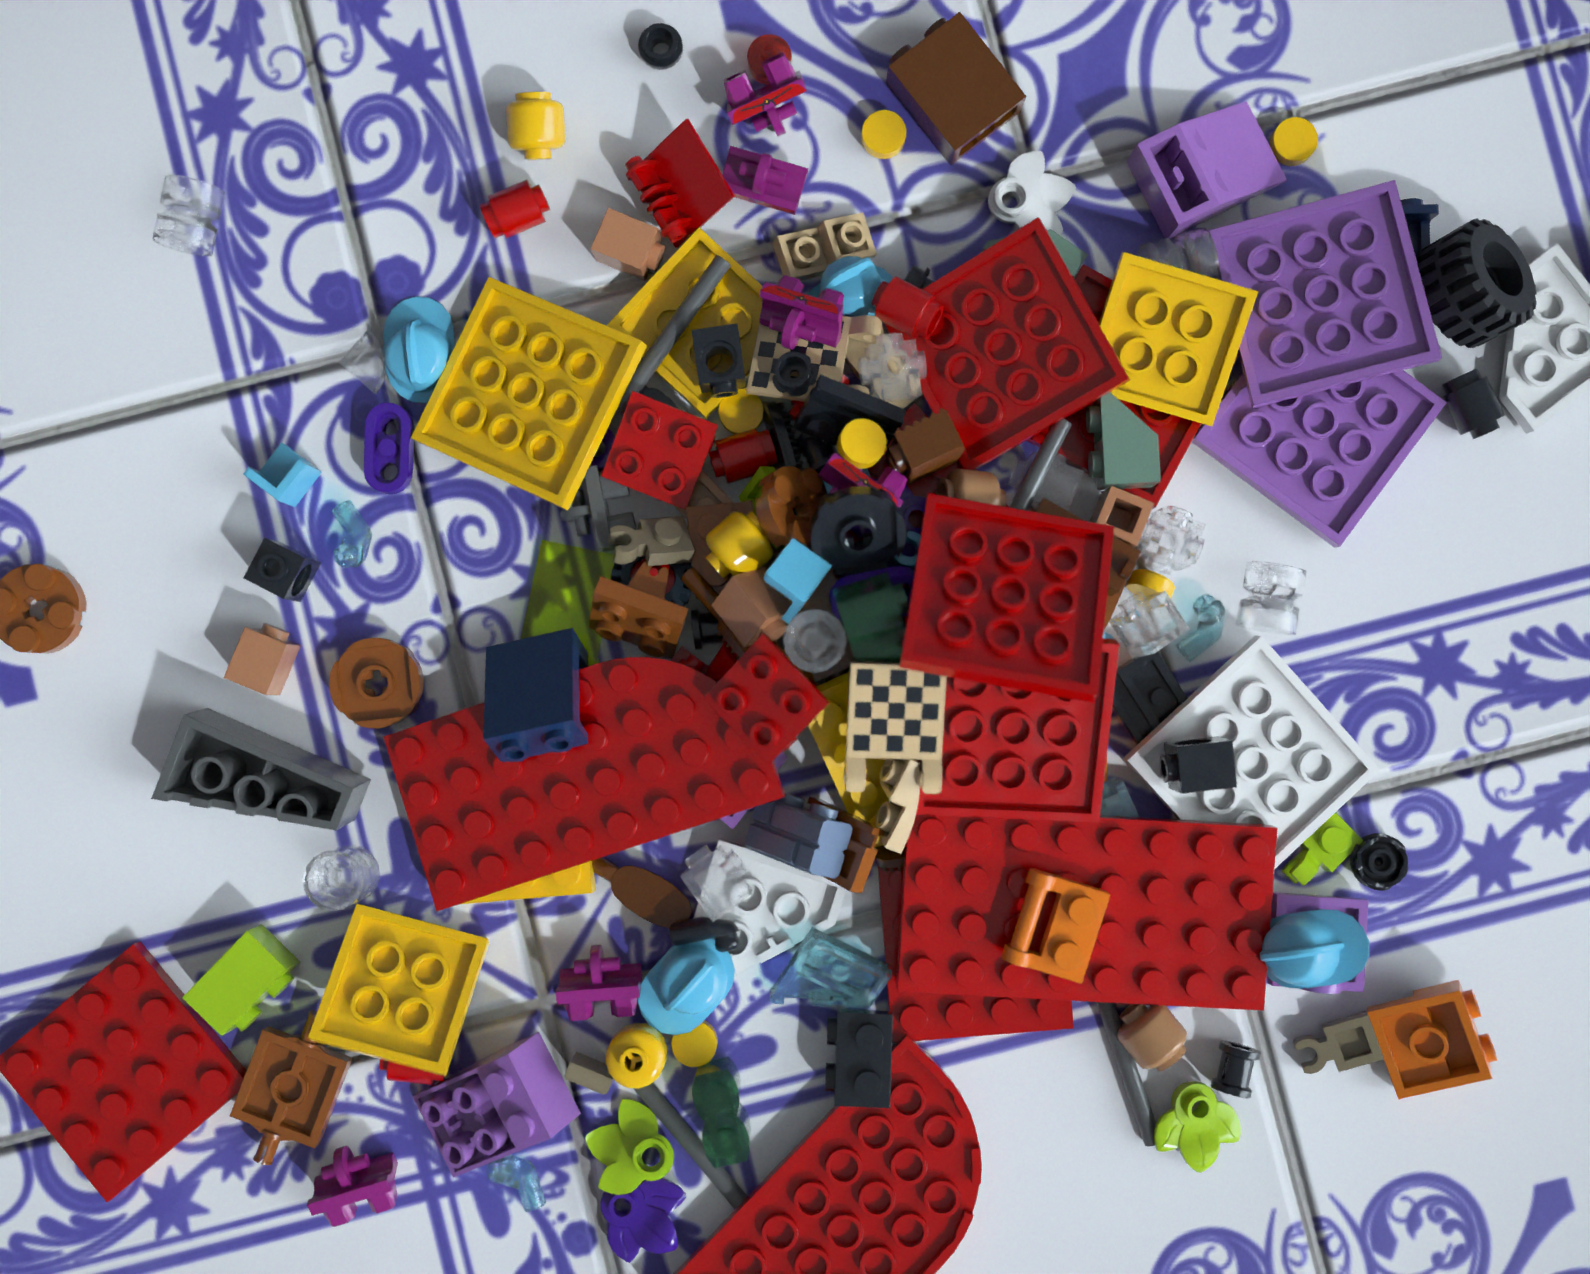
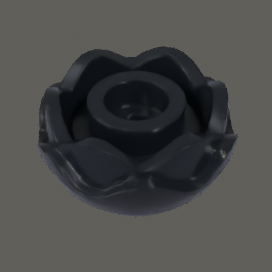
(1392, 866)

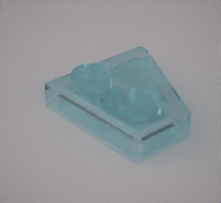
(831, 974)

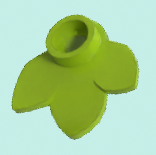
(1196, 1131)
(622, 1149)

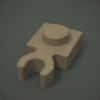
(658, 539)
(1346, 1041)

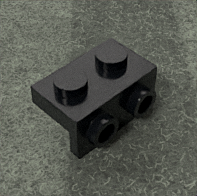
(861, 1057)

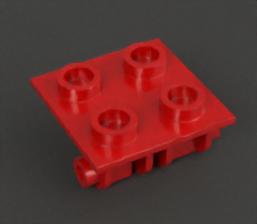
(680, 184)
(659, 450)
(766, 700)

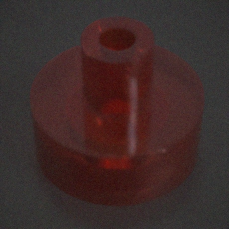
(762, 49)

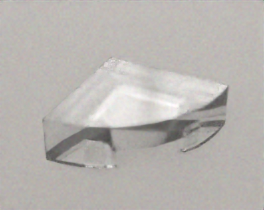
(367, 361)

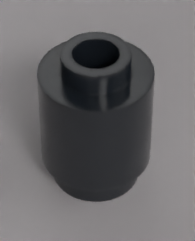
(1472, 404)

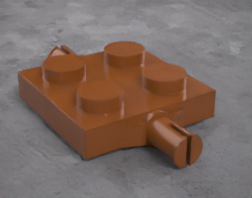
(290, 1089)

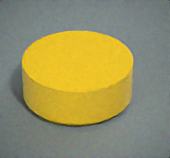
(883, 134)
(1293, 141)
(741, 412)
(862, 443)
(1149, 583)
(696, 1046)

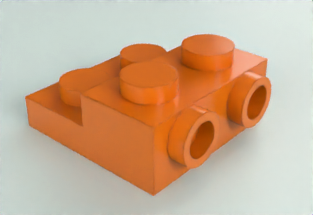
(1432, 1040)

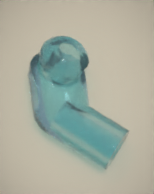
(356, 538)
(1209, 627)
(521, 1175)

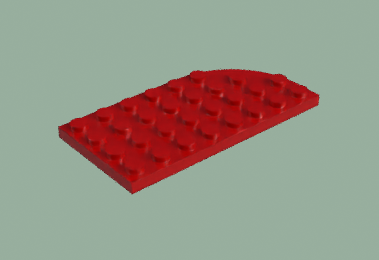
(649, 770)
(862, 1188)

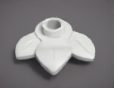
(1035, 192)

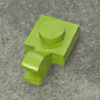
(1324, 848)

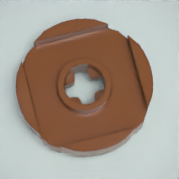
(780, 493)
(62, 614)
(357, 665)

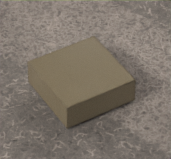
(589, 1073)

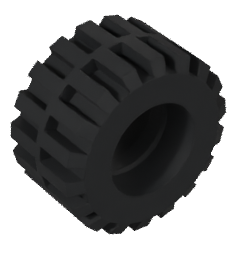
(1476, 283)

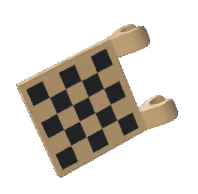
(825, 358)
(894, 717)

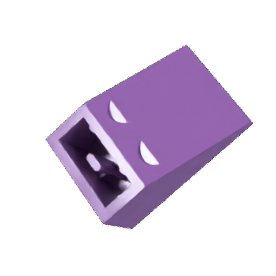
(1204, 168)
(497, 1106)

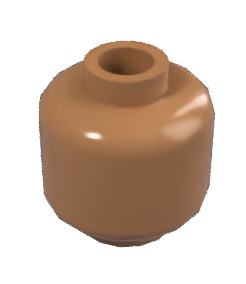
(972, 486)
(1152, 1036)

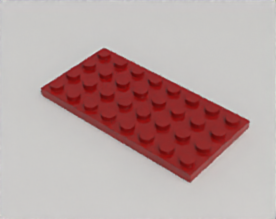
(1175, 932)

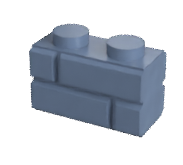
(800, 836)

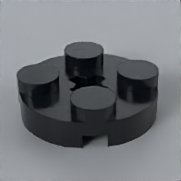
(853, 507)

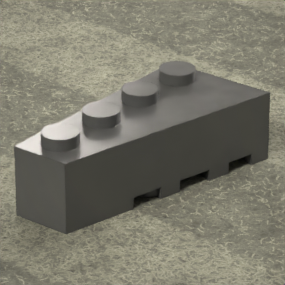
(253, 773)

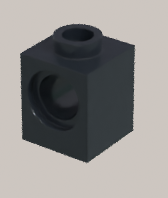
(719, 341)
(282, 570)
(1198, 765)

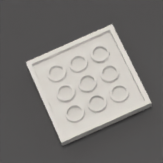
(1288, 750)

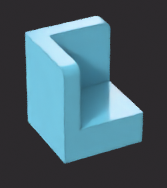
(285, 475)
(796, 575)

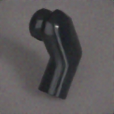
(702, 929)

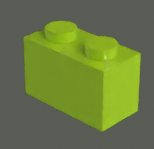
(241, 980)

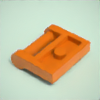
(1069, 931)

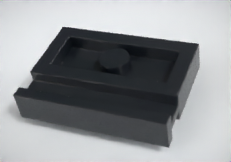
(834, 405)
(1145, 694)

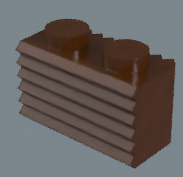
(925, 447)

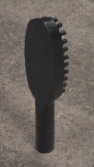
(778, 425)

